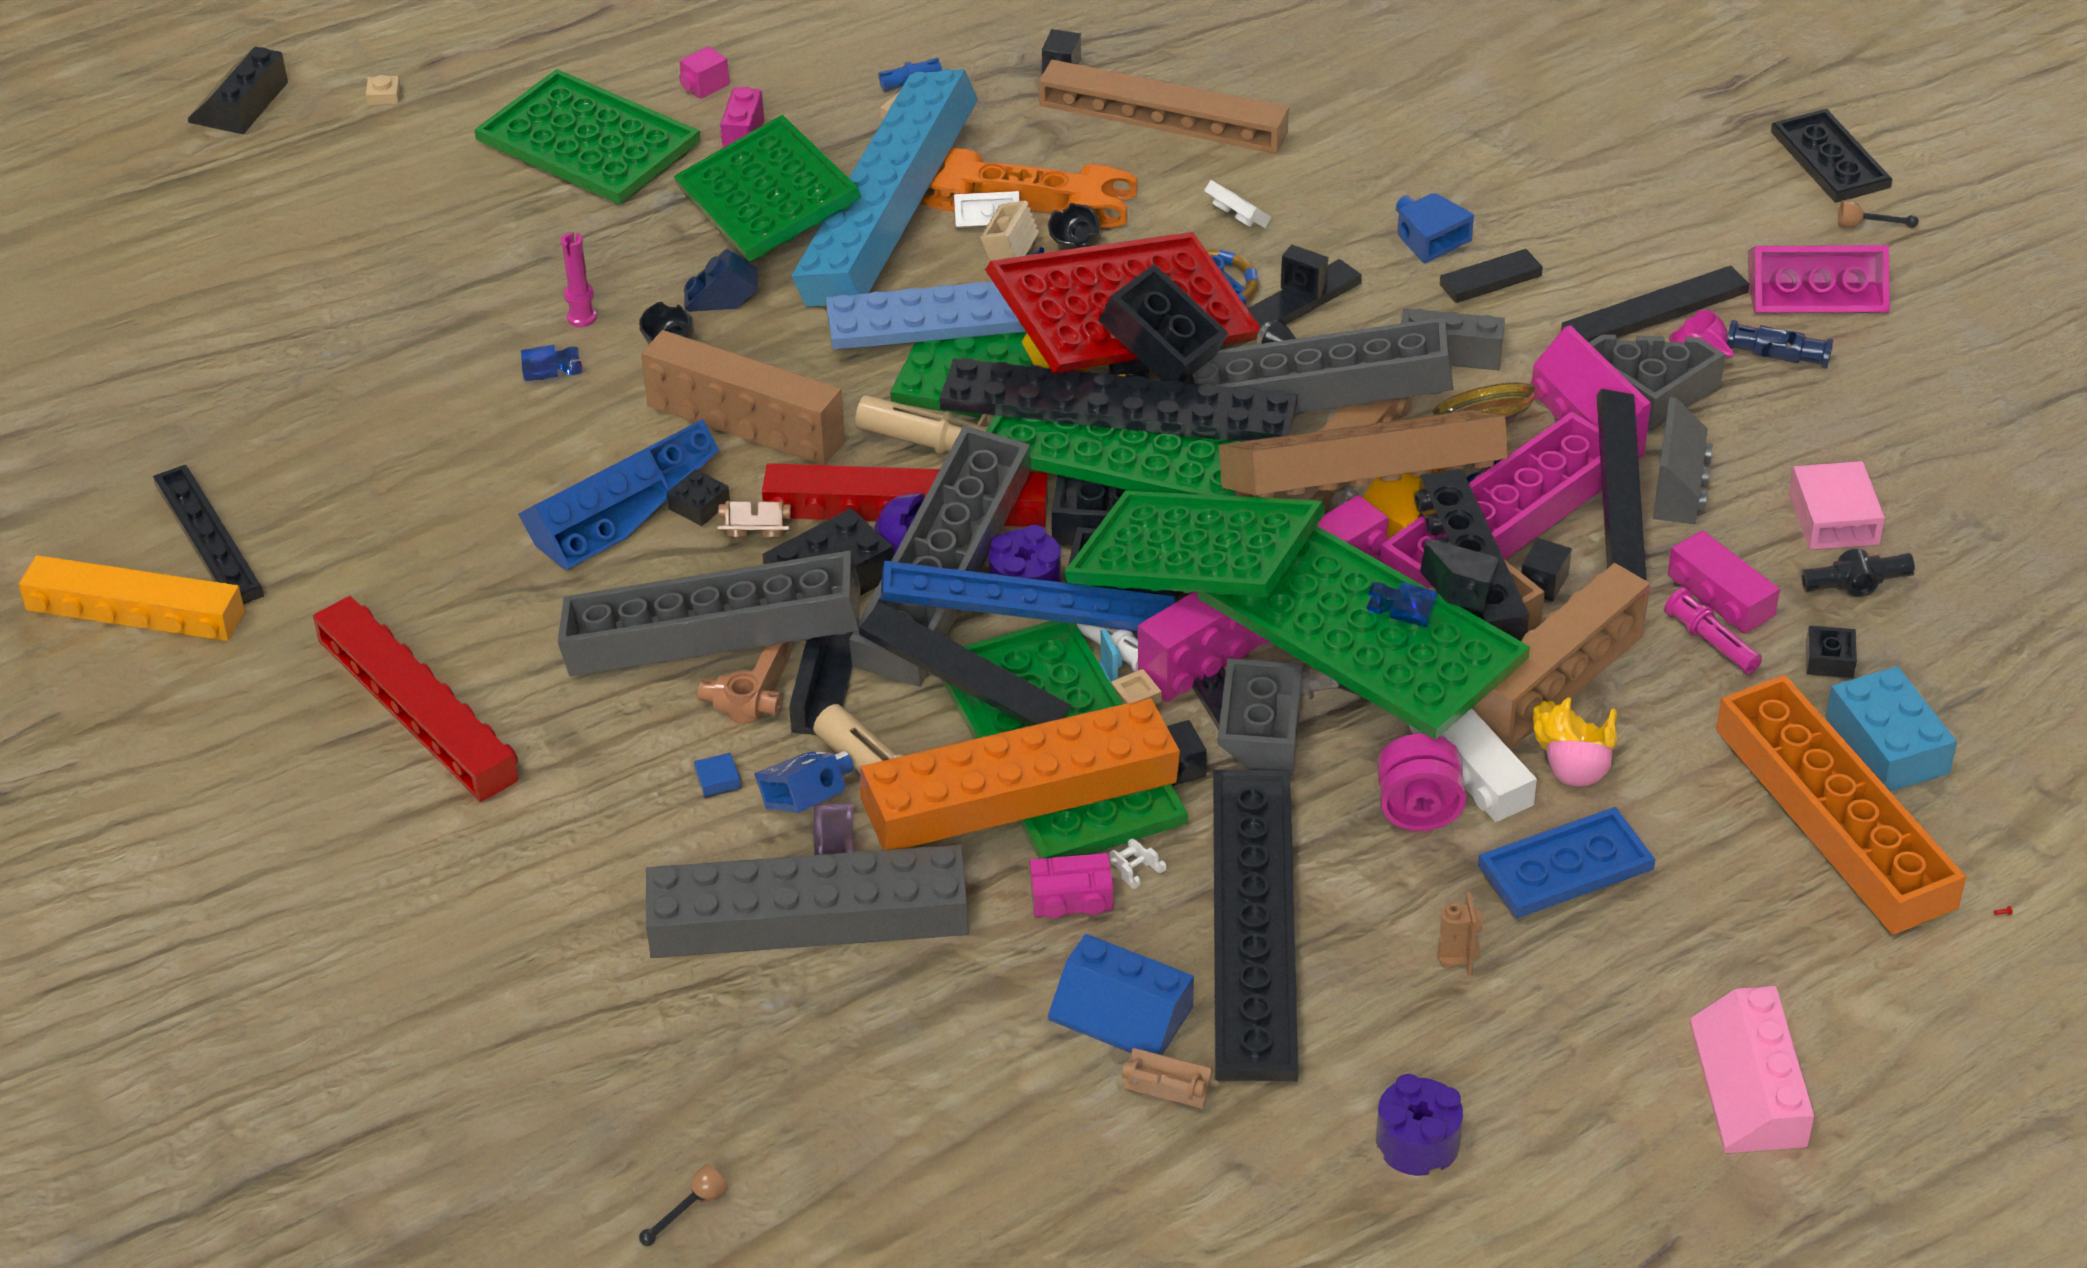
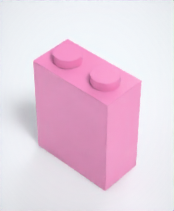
(1836, 505)

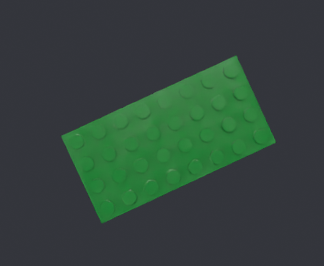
(1120, 456)
(1062, 664)
(1404, 668)

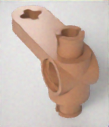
(748, 693)

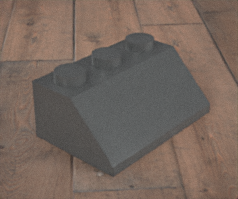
(1473, 339)
(1682, 466)
(1261, 713)

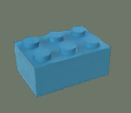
(1891, 728)

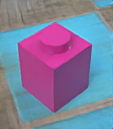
(704, 72)

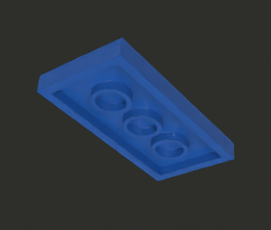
(1566, 862)

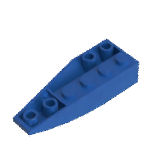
(617, 499)

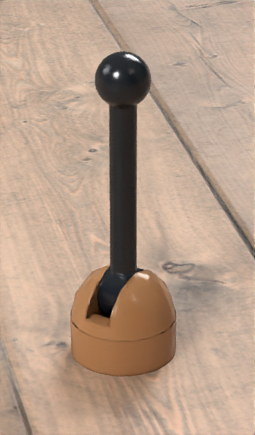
(1851, 214)
(705, 1186)

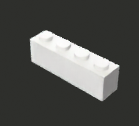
(1490, 768)

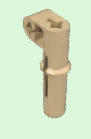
(913, 423)
(847, 734)

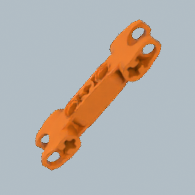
(1040, 187)

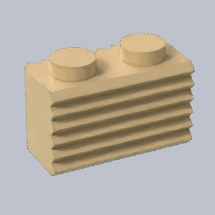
(1009, 232)

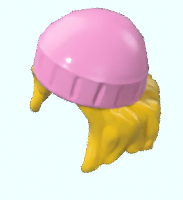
(1575, 749)

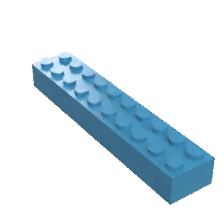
(892, 182)

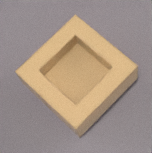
(382, 90)
(1137, 687)

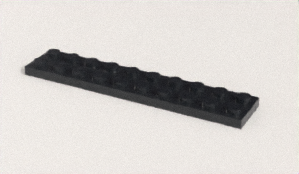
(1117, 401)
(1254, 927)

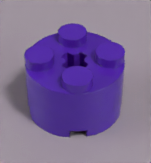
(1026, 554)
(1419, 1125)

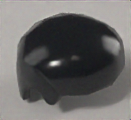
(1074, 227)
(662, 317)

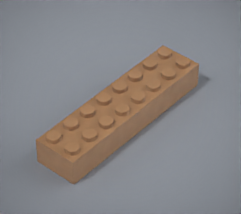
(1362, 453)

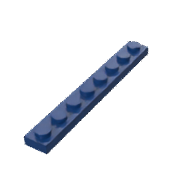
(1019, 596)

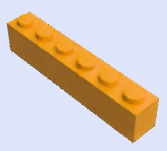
(132, 598)

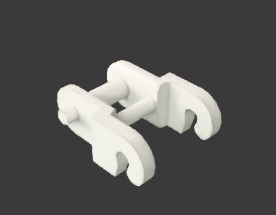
(1147, 857)

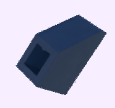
(722, 284)

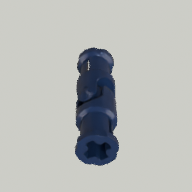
(1760, 341)

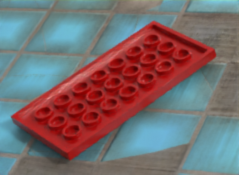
(1066, 290)

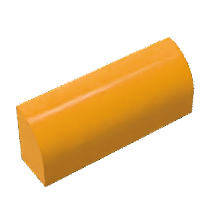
(1395, 500)

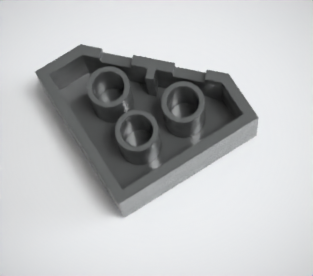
(1664, 369)

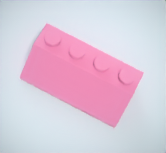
(1752, 1072)

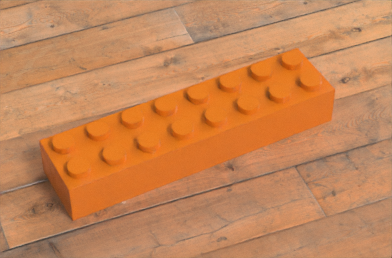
(1018, 774)
(1840, 804)

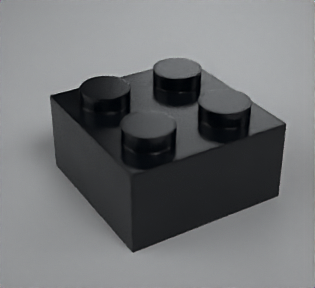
(1304, 272)
(697, 497)
(1831, 651)

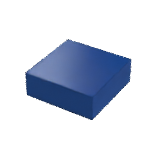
(717, 774)

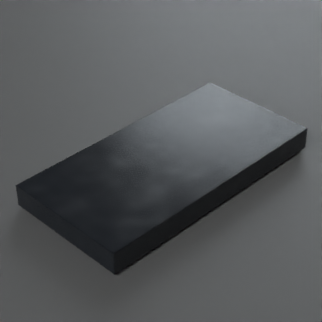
(1831, 155)

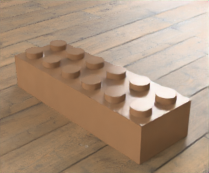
(743, 397)
(1569, 651)

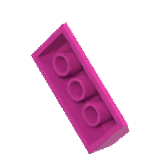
(1819, 279)
(1573, 374)

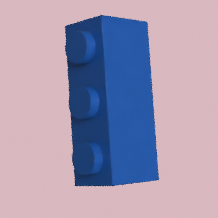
(1121, 997)

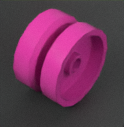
(1421, 782)

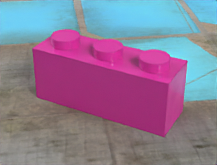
(1723, 581)

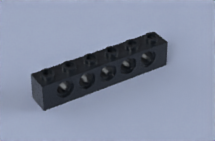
(1456, 519)

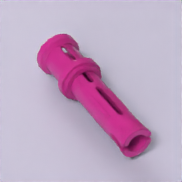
(579, 291)
(1702, 621)

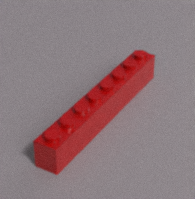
(829, 490)
(417, 698)

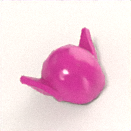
(1708, 327)

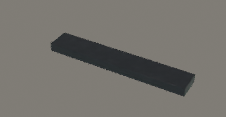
(1661, 304)
(1621, 481)
(206, 532)
(961, 667)

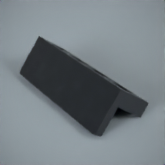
(820, 680)

